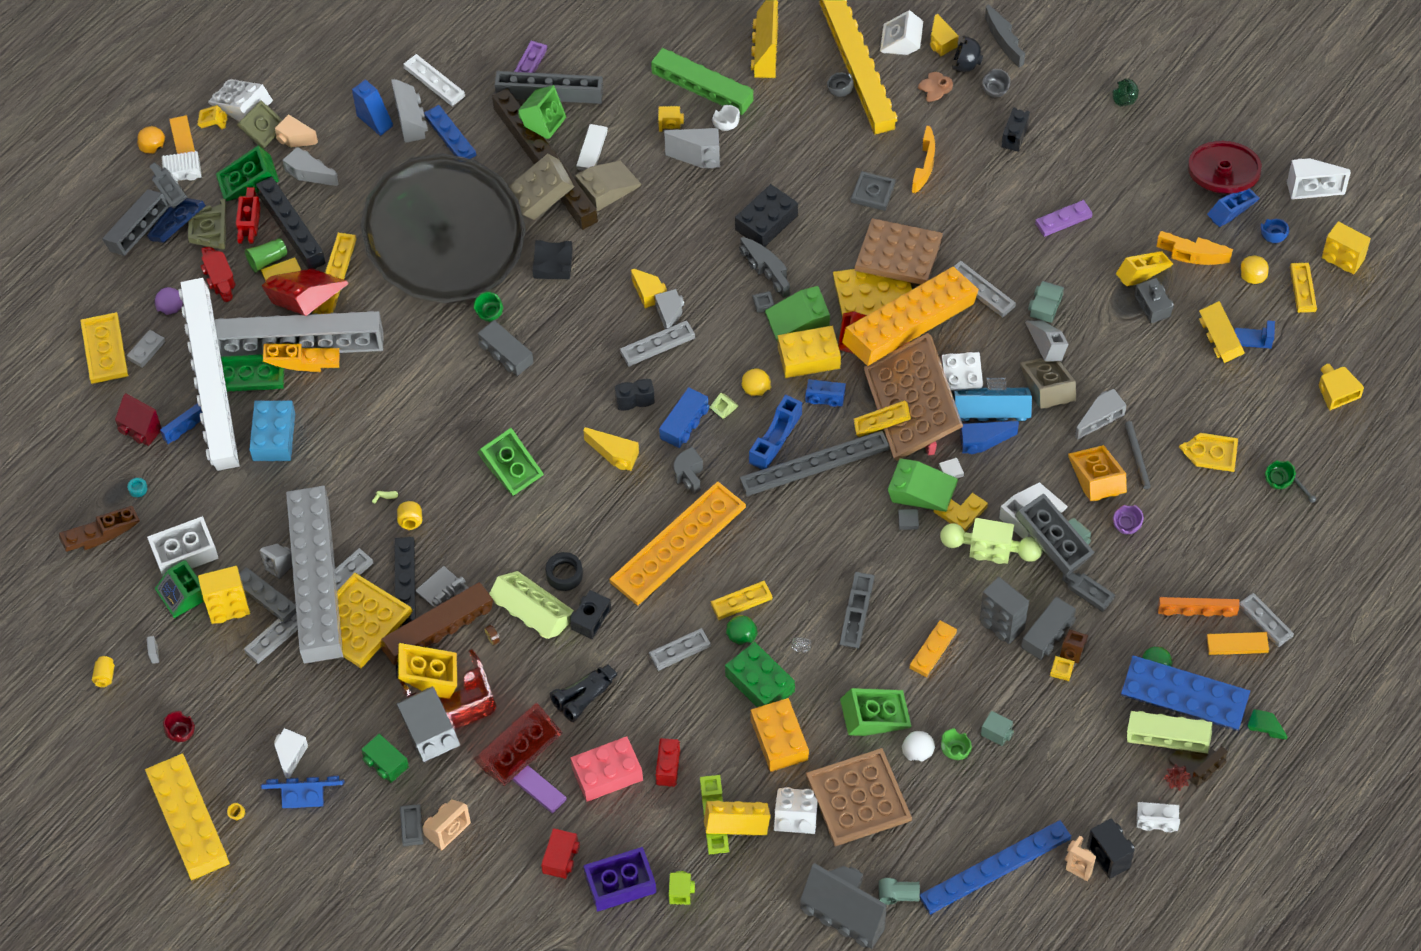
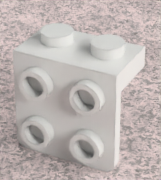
(962, 370)
(795, 810)

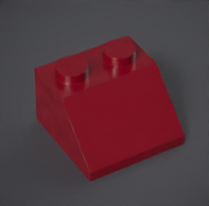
(137, 420)

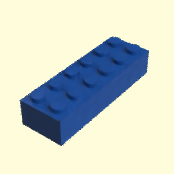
(1185, 693)

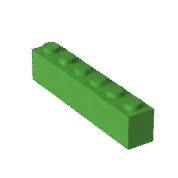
(701, 80)

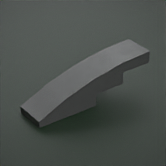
(1001, 31)
(857, 610)

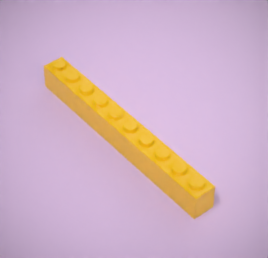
(859, 65)

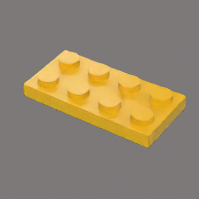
(104, 348)

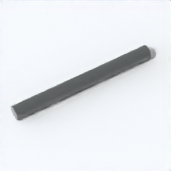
(1137, 455)

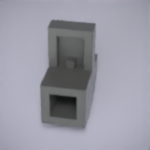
(685, 467)

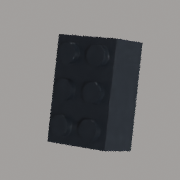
(766, 215)

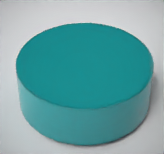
(137, 487)

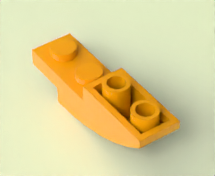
(1202, 252)
(301, 359)

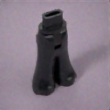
(585, 689)

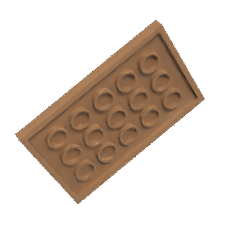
(918, 378)

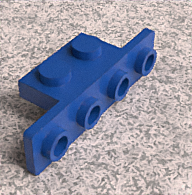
(302, 793)

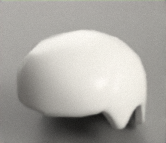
(726, 118)
(918, 746)

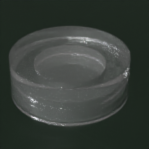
(801, 644)

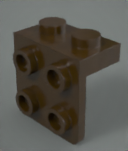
(1198, 764)

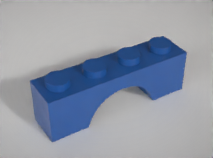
(768, 446)

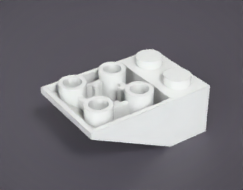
(239, 97)
(1021, 499)

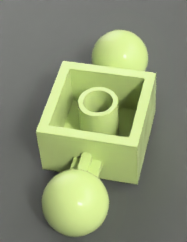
(991, 541)

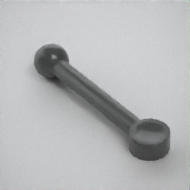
(1312, 498)

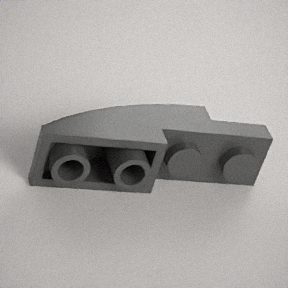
(766, 262)

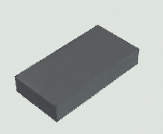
(411, 825)

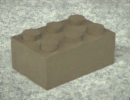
(541, 186)

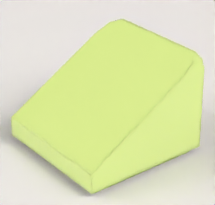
(723, 405)

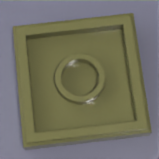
(260, 124)

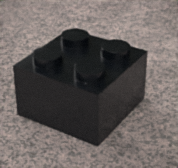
(1110, 848)

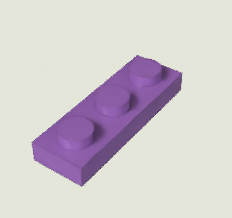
(1063, 218)

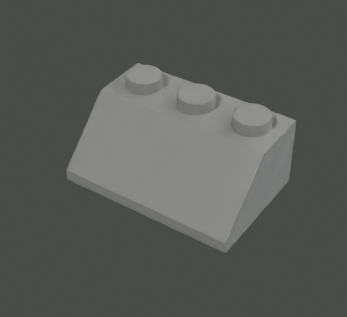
(409, 112)

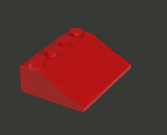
(302, 289)

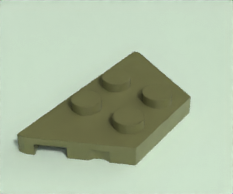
(209, 226)

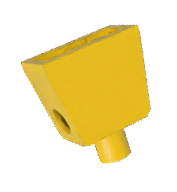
(1339, 386)

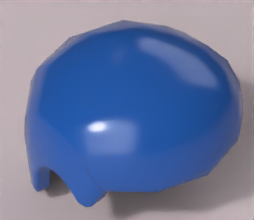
(1274, 230)

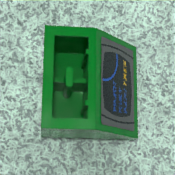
(180, 589)

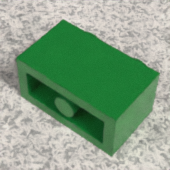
(384, 758)

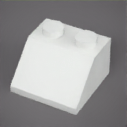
(902, 34)

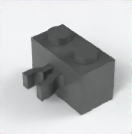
(1154, 300)

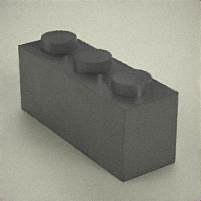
(505, 348)
(1049, 628)

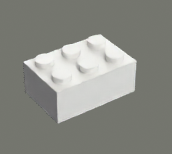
(183, 542)

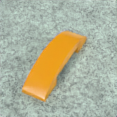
(922, 175)

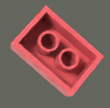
(606, 769)

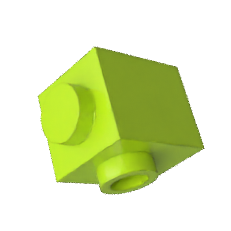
(681, 888)

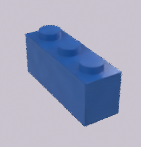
(684, 418)

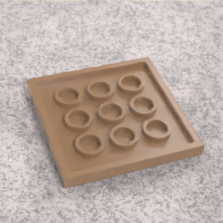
(898, 251)
(858, 797)

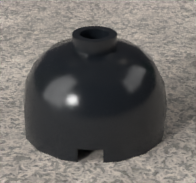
(967, 55)

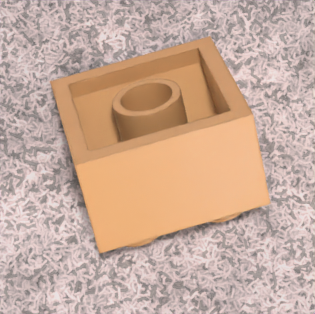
(447, 823)

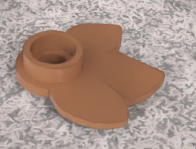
(936, 86)

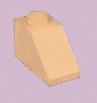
(295, 133)

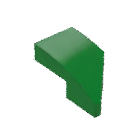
(1266, 722)

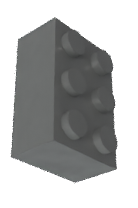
(1003, 610)

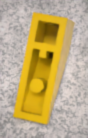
(1142, 267)
(614, 449)

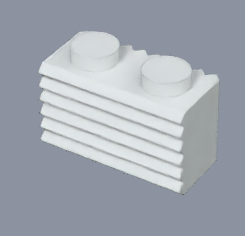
(183, 165)

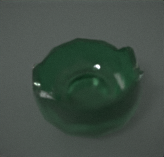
(1126, 93)

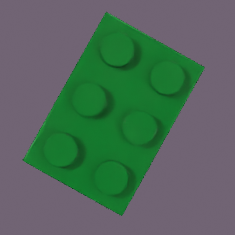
(759, 676)

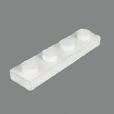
(434, 80)

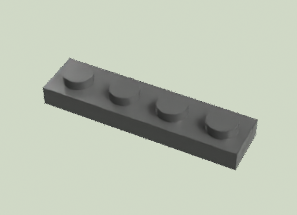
(267, 596)

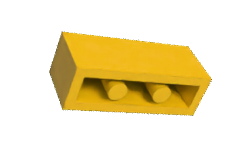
(1221, 332)
(736, 818)

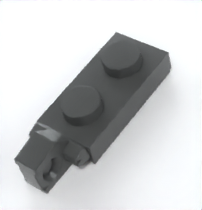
(168, 185)
(1089, 590)

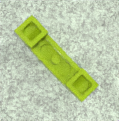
(712, 791)

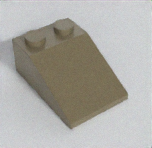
(606, 183)
(1049, 382)

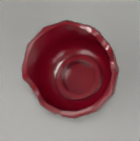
(178, 726)

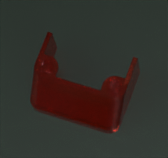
(468, 703)

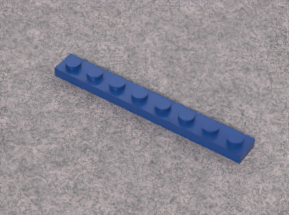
(995, 867)

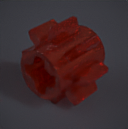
(1178, 783)

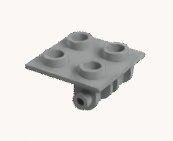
(441, 587)

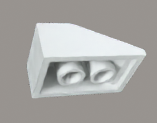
(1316, 179)

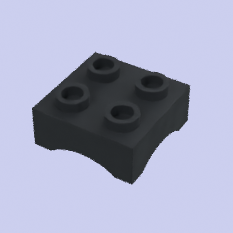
(552, 260)

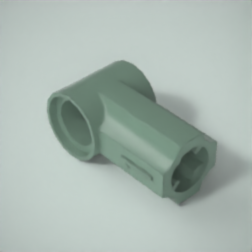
(892, 891)

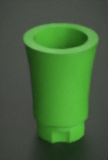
(265, 254)

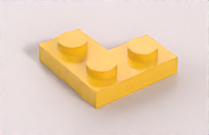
(964, 514)

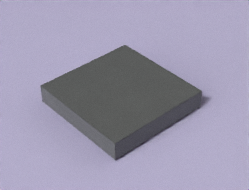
(873, 190)

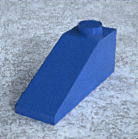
(1231, 206)
(982, 436)

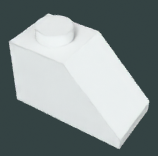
(290, 750)

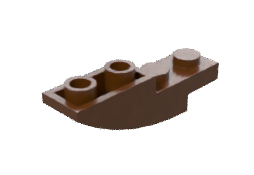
(102, 530)

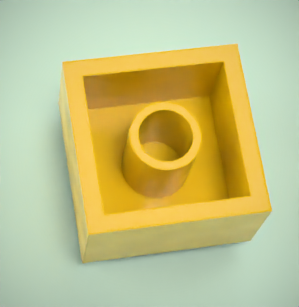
(1346, 248)

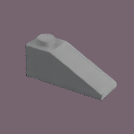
(1103, 411)

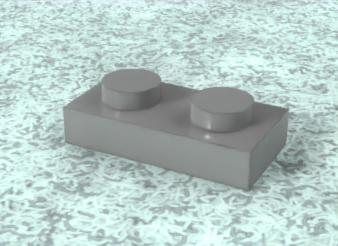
(146, 348)

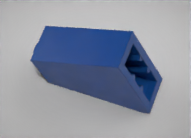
(371, 107)

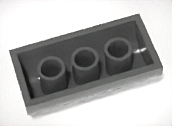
(1054, 534)

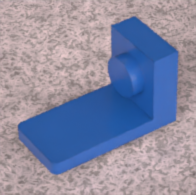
(1257, 338)

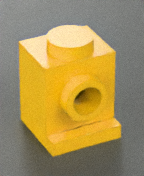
(670, 117)

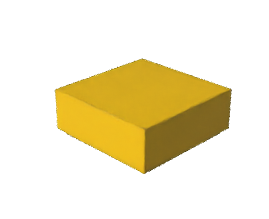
(1062, 668)

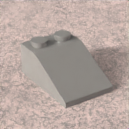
(694, 146)

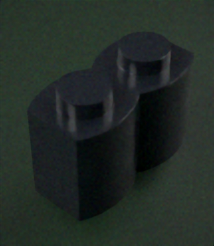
(638, 394)

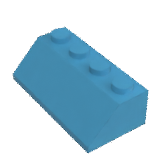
(993, 404)

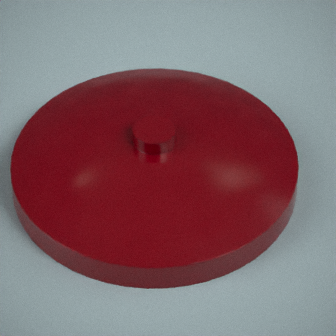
(1224, 167)

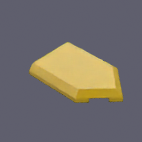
(1211, 451)

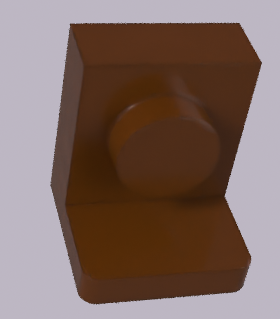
(1073, 645)

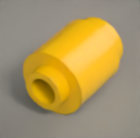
(103, 671)

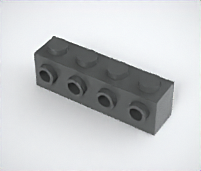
(136, 222)

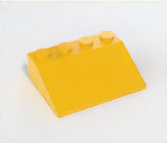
(765, 40)

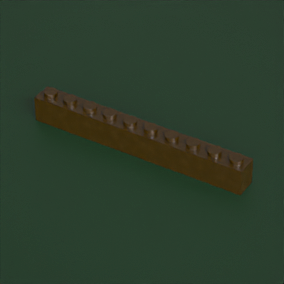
(536, 148)

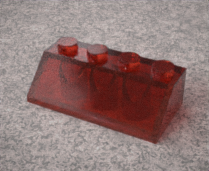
(518, 745)

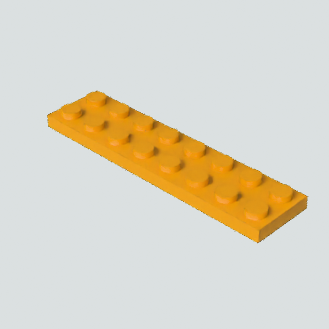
(677, 543)

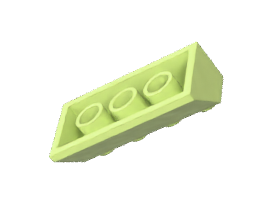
(531, 604)

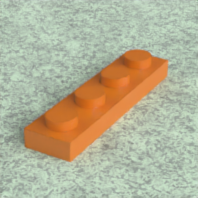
(1198, 606)

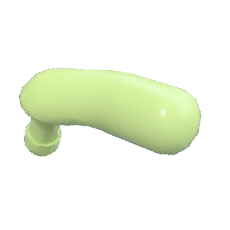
(387, 495)

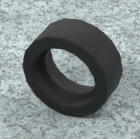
(564, 558)

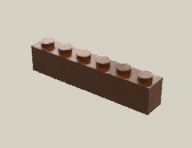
(439, 621)

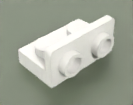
(1157, 816)

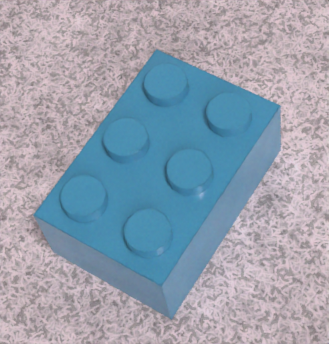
(272, 431)

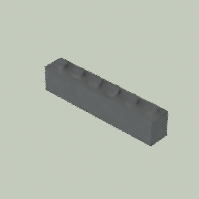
(568, 87)

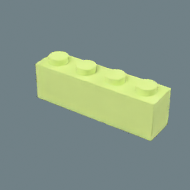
(1169, 732)

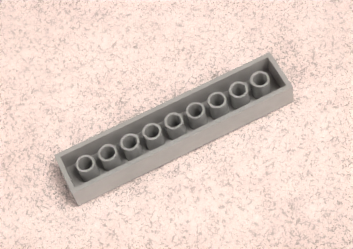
(335, 330)
(314, 575)

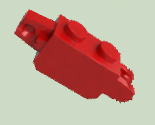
(248, 216)
(219, 273)

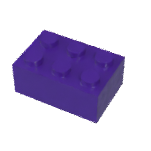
(620, 879)

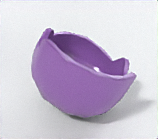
(168, 301)
(1128, 519)

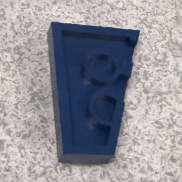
(174, 219)

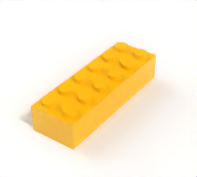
(187, 816)

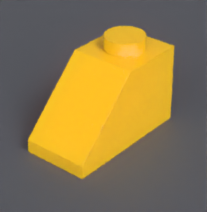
(943, 37)
(647, 286)

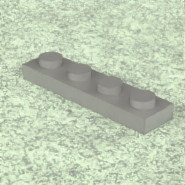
(987, 292)
(657, 343)

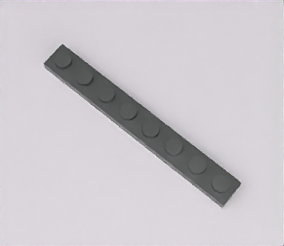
(814, 463)

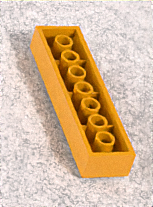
(910, 316)

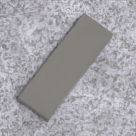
(1266, 620)
(679, 649)

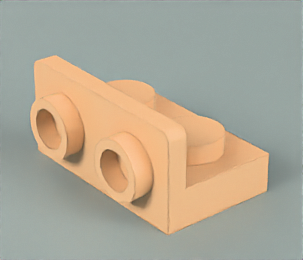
(1079, 860)

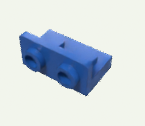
(825, 392)

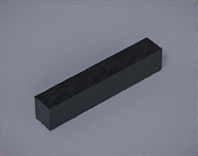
(290, 223)

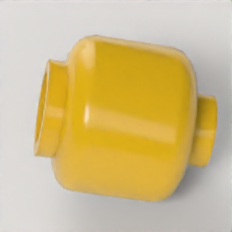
(409, 515)

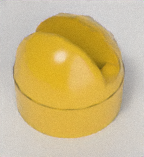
(234, 809)

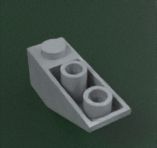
(306, 168)
(1048, 340)

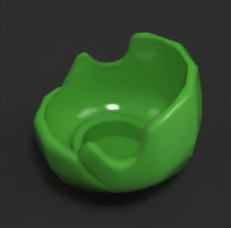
(955, 745)

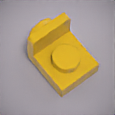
(212, 116)

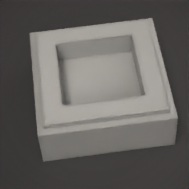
(152, 649)

